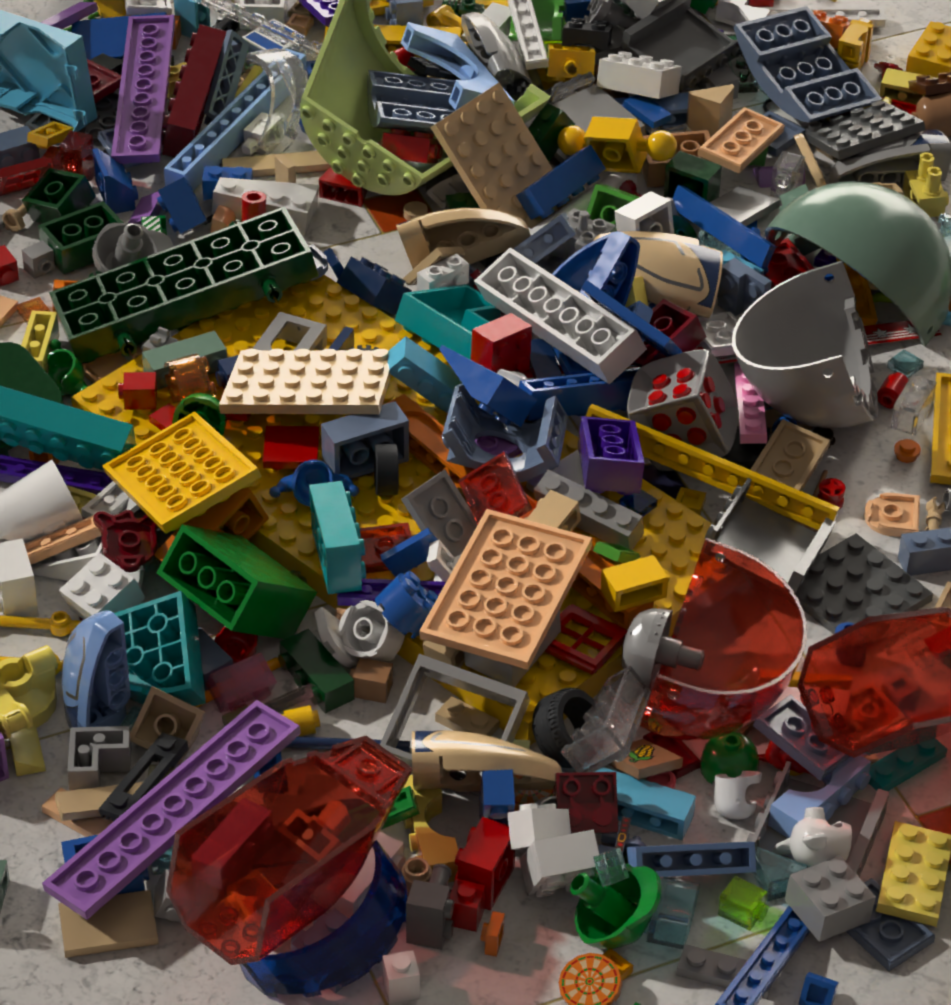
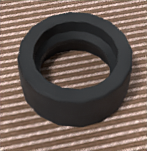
(386, 469)

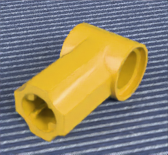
(444, 17)

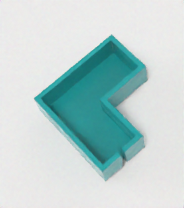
(446, 315)

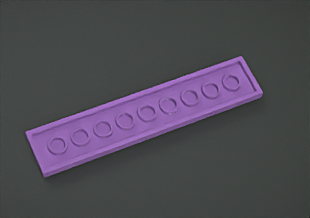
(143, 89)
(187, 792)

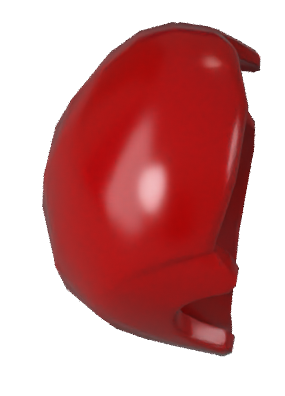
(237, 644)

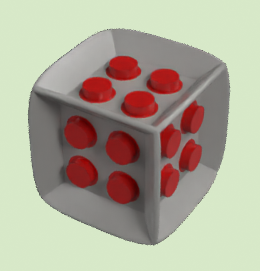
(686, 400)

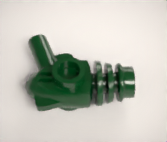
(464, 7)

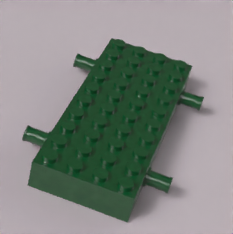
(183, 285)

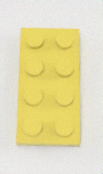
(914, 874)

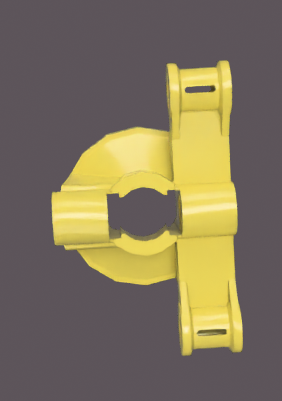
(27, 690)

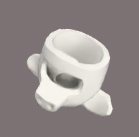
(816, 840)

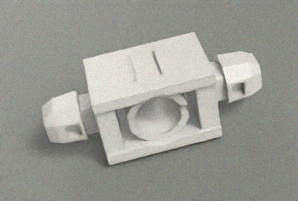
(253, 133)

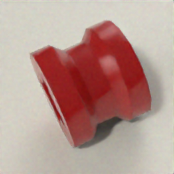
(832, 491)

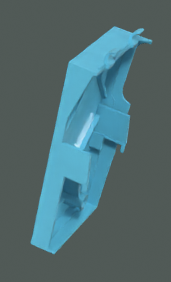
(44, 71)

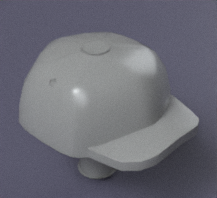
(126, 243)
(649, 647)

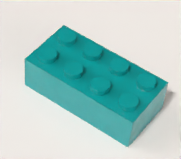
(337, 537)

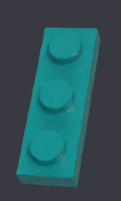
(905, 763)

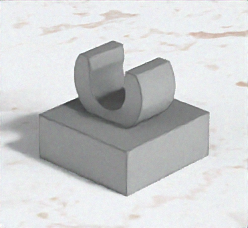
(158, 339)

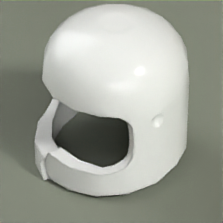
(730, 795)

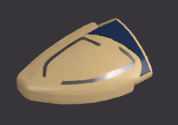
(678, 270)

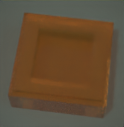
(25, 308)

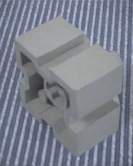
(586, 232)

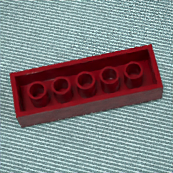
(192, 91)

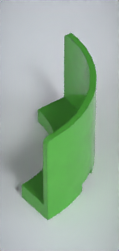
(548, 18)

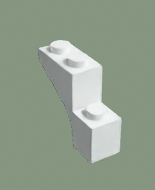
(738, 11)

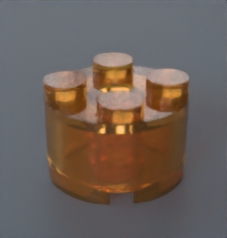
(188, 376)

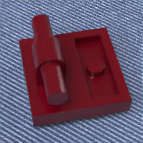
(590, 800)

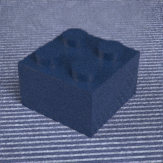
(373, 284)

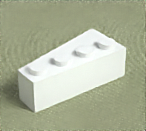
(298, 198)

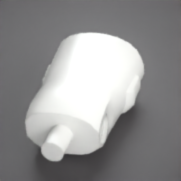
(37, 506)

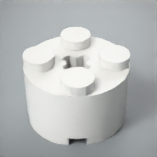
(369, 633)

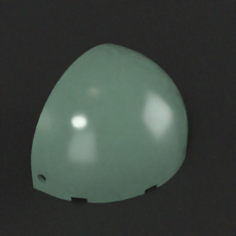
(882, 240)

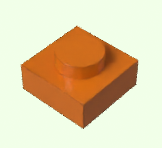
(493, 933)

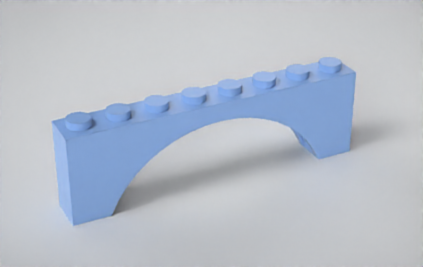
(454, 55)

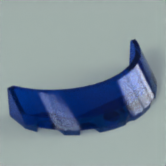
(348, 950)

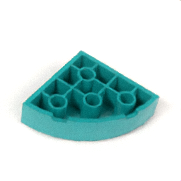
(164, 649)

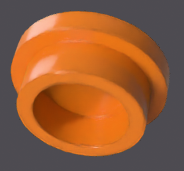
(907, 450)

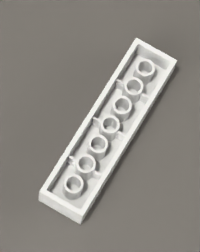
(561, 315)

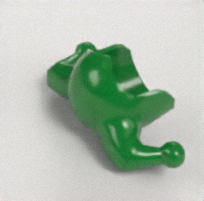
(65, 369)

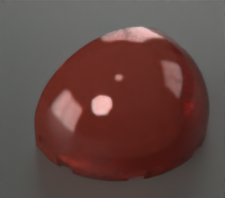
(751, 645)

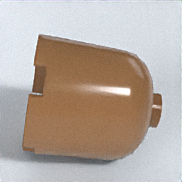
(935, 112)

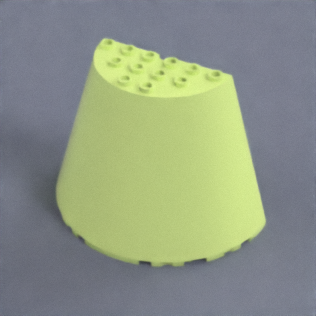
(337, 106)

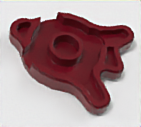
(127, 539)

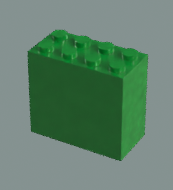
(236, 582)

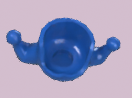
(311, 473)

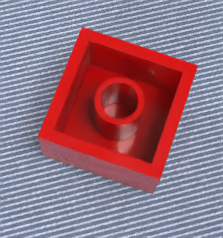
(503, 344)
(487, 858)

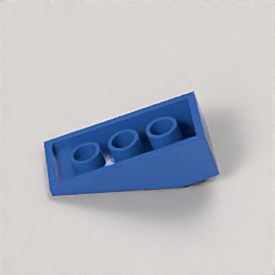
(491, 389)

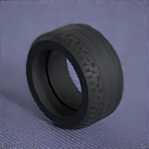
(549, 723)

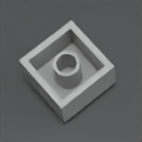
(829, 898)

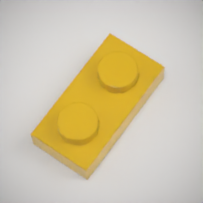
(49, 134)

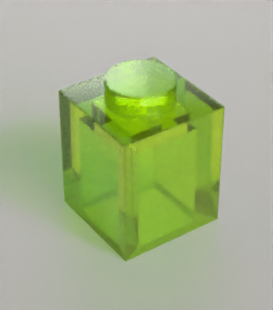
(743, 903)

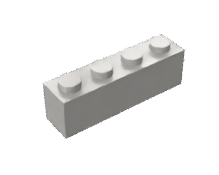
(598, 514)

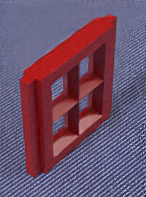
(22, 175)
(593, 623)

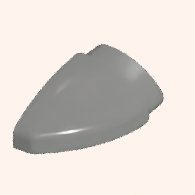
(494, 49)

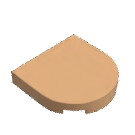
(893, 514)

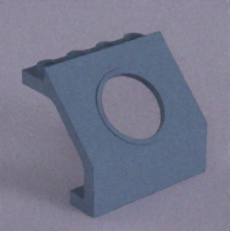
(538, 440)

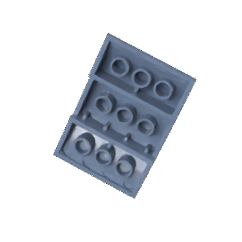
(799, 66)
(407, 101)

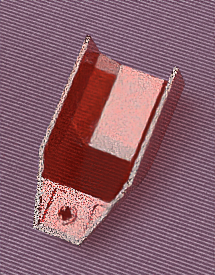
(881, 682)
(282, 848)

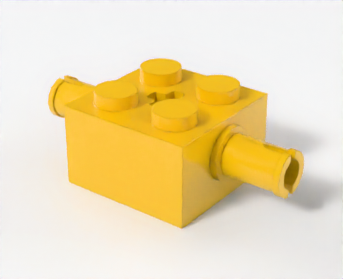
(569, 61)

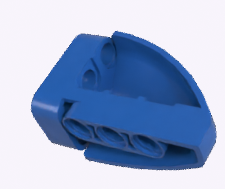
(606, 263)

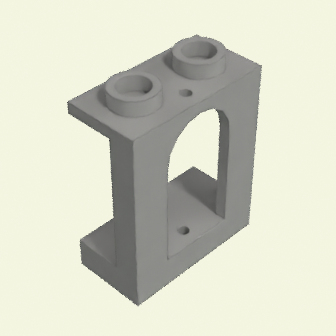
(295, 329)

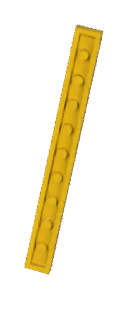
(727, 474)

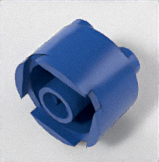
(406, 603)

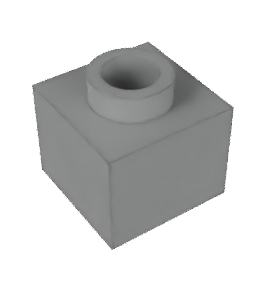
(38, 259)

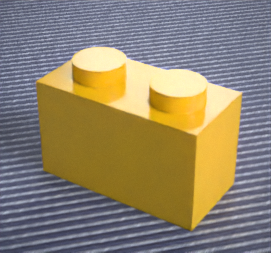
(634, 583)

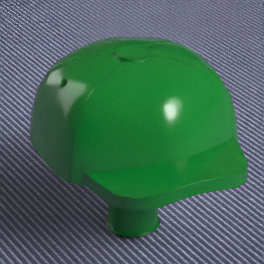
(617, 912)

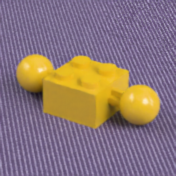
(618, 143)

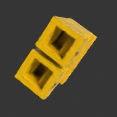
(856, 43)

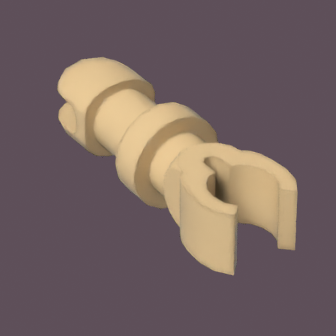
(934, 516)

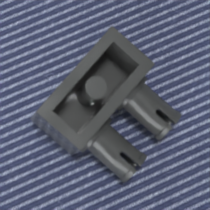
(430, 910)

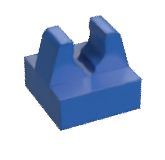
(818, 990)

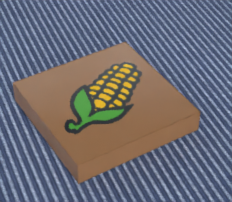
(647, 760)

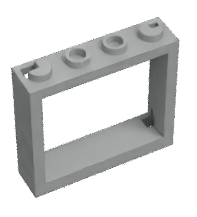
(459, 678)

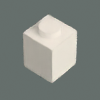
(401, 977)

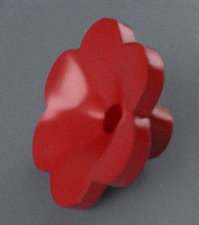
(882, 66)

